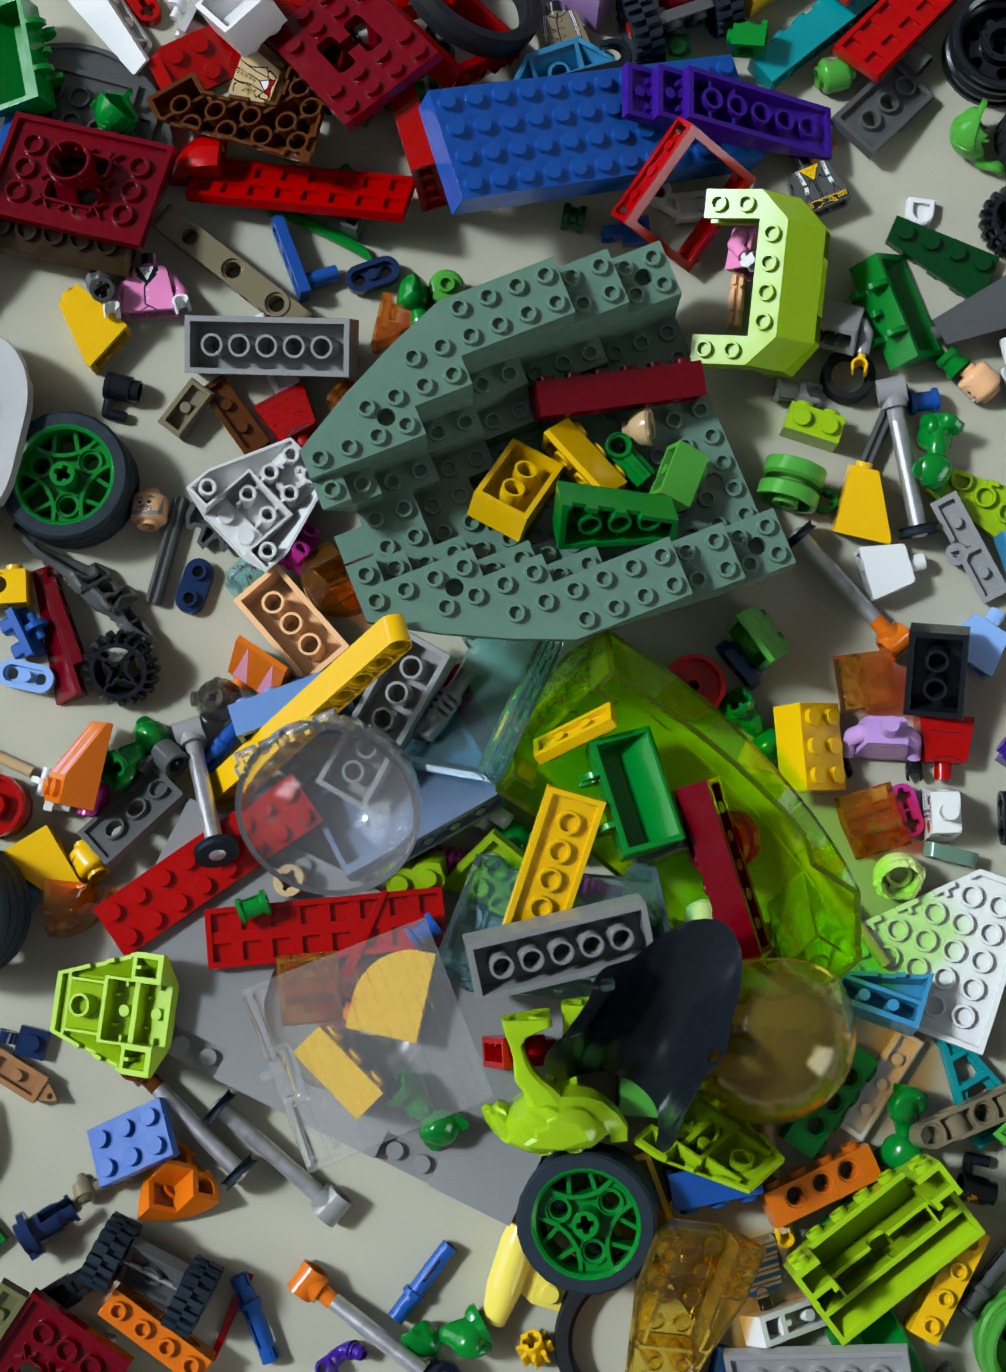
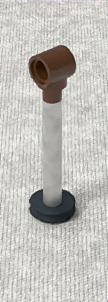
(197, 1129)

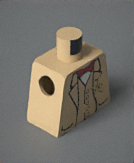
(259, 75)

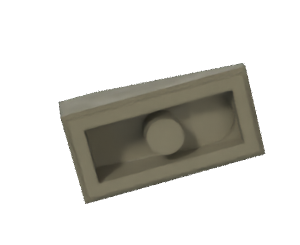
(186, 409)

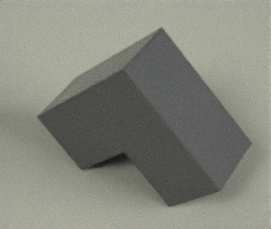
(350, 227)

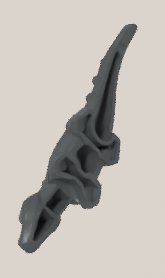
(94, 586)

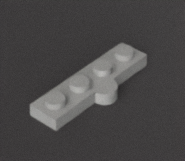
(968, 547)

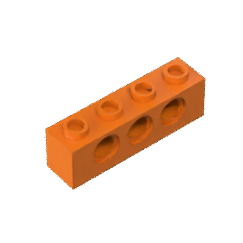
(862, 1172)
(141, 1323)

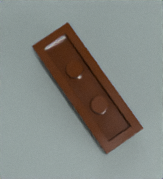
(236, 417)

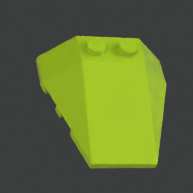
(119, 1010)
(716, 1148)

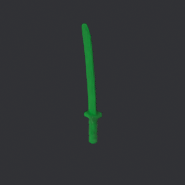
(324, 231)

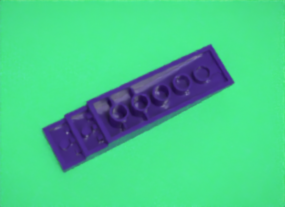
(726, 110)

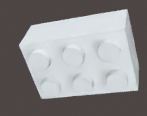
(242, 22)

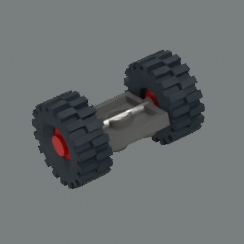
(646, 29)
(151, 1272)

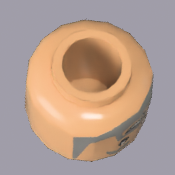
(149, 510)

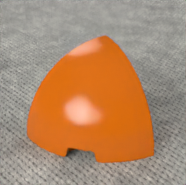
(177, 1189)

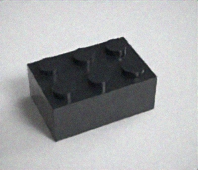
(936, 670)

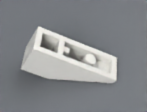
(779, 1323)

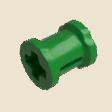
(253, 906)

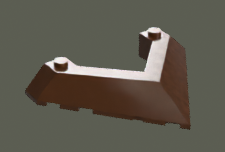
(278, 127)

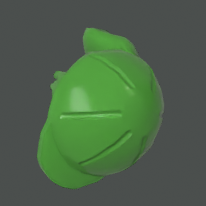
(968, 137)

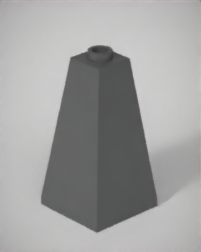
(974, 316)

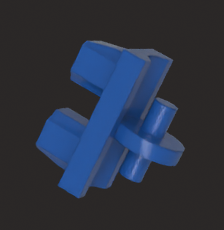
(28, 632)

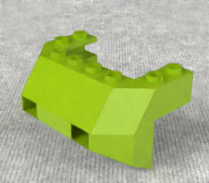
(785, 283)
(886, 1257)

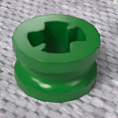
(827, 492)

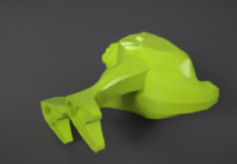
(550, 1111)

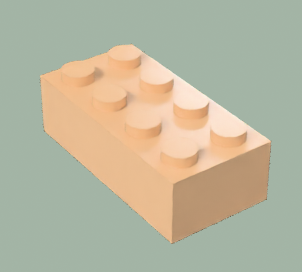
(291, 623)

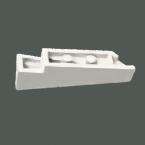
(118, 29)

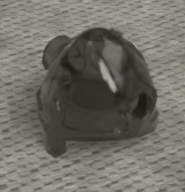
(213, 698)

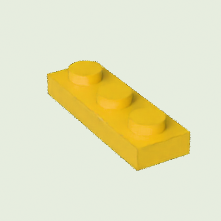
(575, 733)

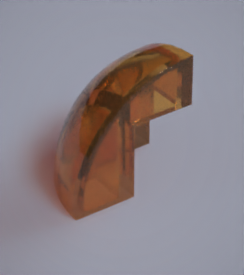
(327, 584)
(72, 905)

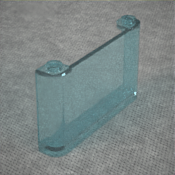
(492, 711)

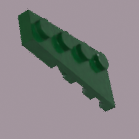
(943, 257)

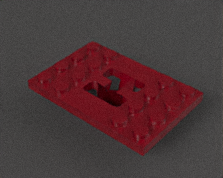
(366, 71)
(126, 192)
(57, 1341)

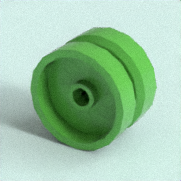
(791, 483)

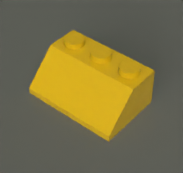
(581, 459)

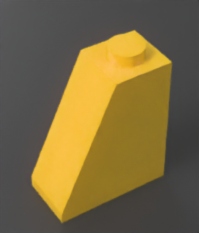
(94, 335)
(862, 505)
(43, 857)

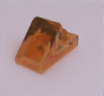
(386, 330)

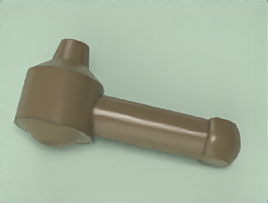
(86, 1189)

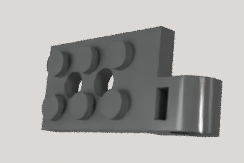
(895, 86)
(152, 790)

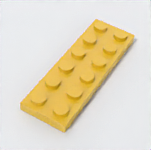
(555, 854)

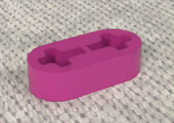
(912, 808)

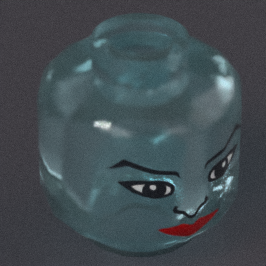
(241, 576)

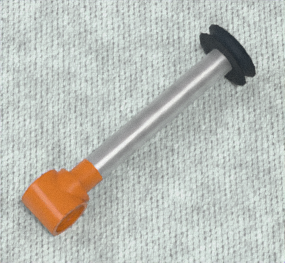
(889, 635)
(311, 1284)

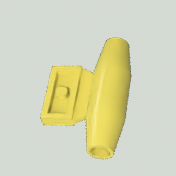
(512, 1276)

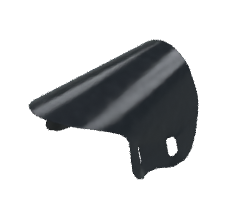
(660, 1019)

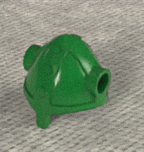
(114, 111)

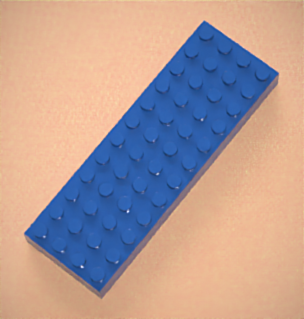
(553, 139)

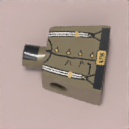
(559, 25)

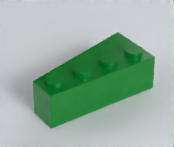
(610, 517)

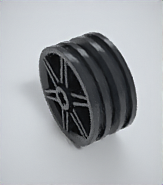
(961, 53)

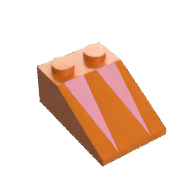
(256, 668)
(78, 773)

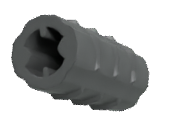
(103, 293)

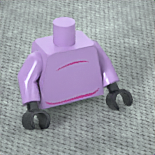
(884, 740)

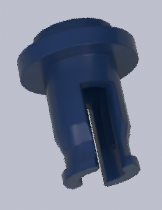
(44, 1225)

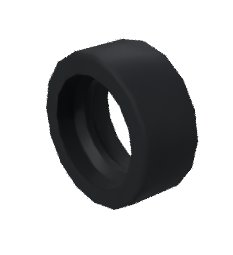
(837, 395)

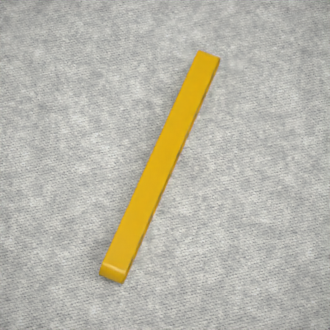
(332, 688)

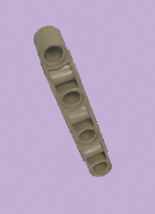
(220, 261)
(960, 1119)

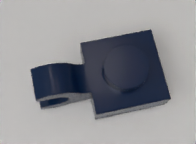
(29, 1042)

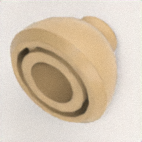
(641, 427)

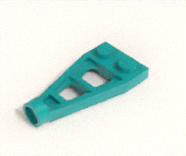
(960, 1088)

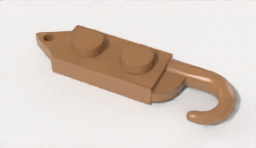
(25, 1078)

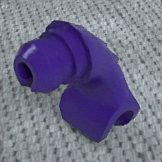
(348, 1350)

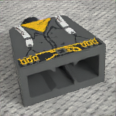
(818, 186)

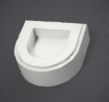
(920, 210)

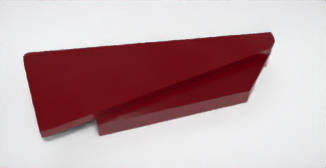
(62, 637)

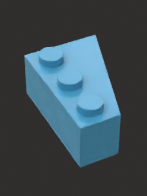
(889, 998)

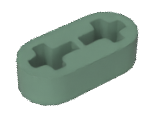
(950, 854)

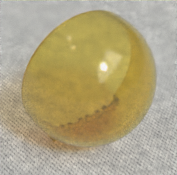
(785, 1045)

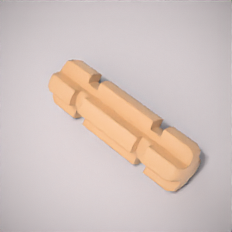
(736, 302)

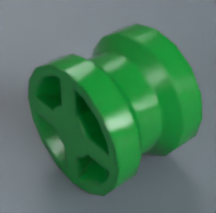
(952, 362)

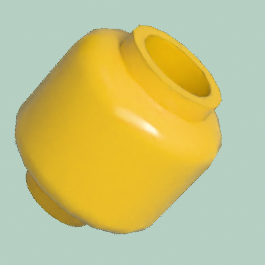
(87, 863)

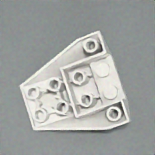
(257, 501)

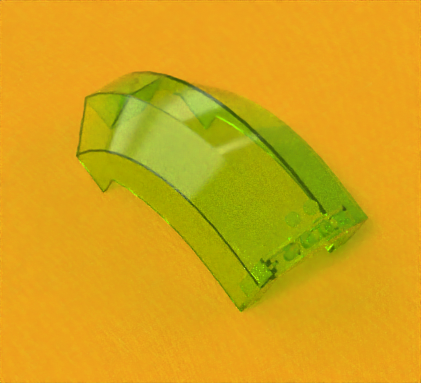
(798, 871)

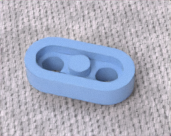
(27, 676)

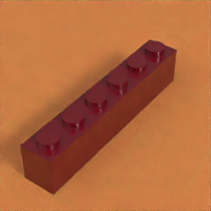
(617, 390)
(723, 864)

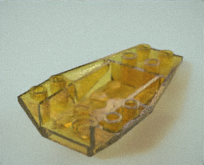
(689, 1294)

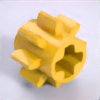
(535, 1348)

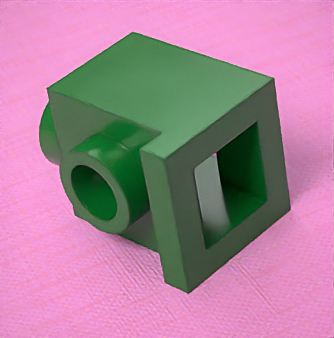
(748, 39)

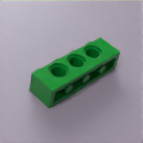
(831, 1117)

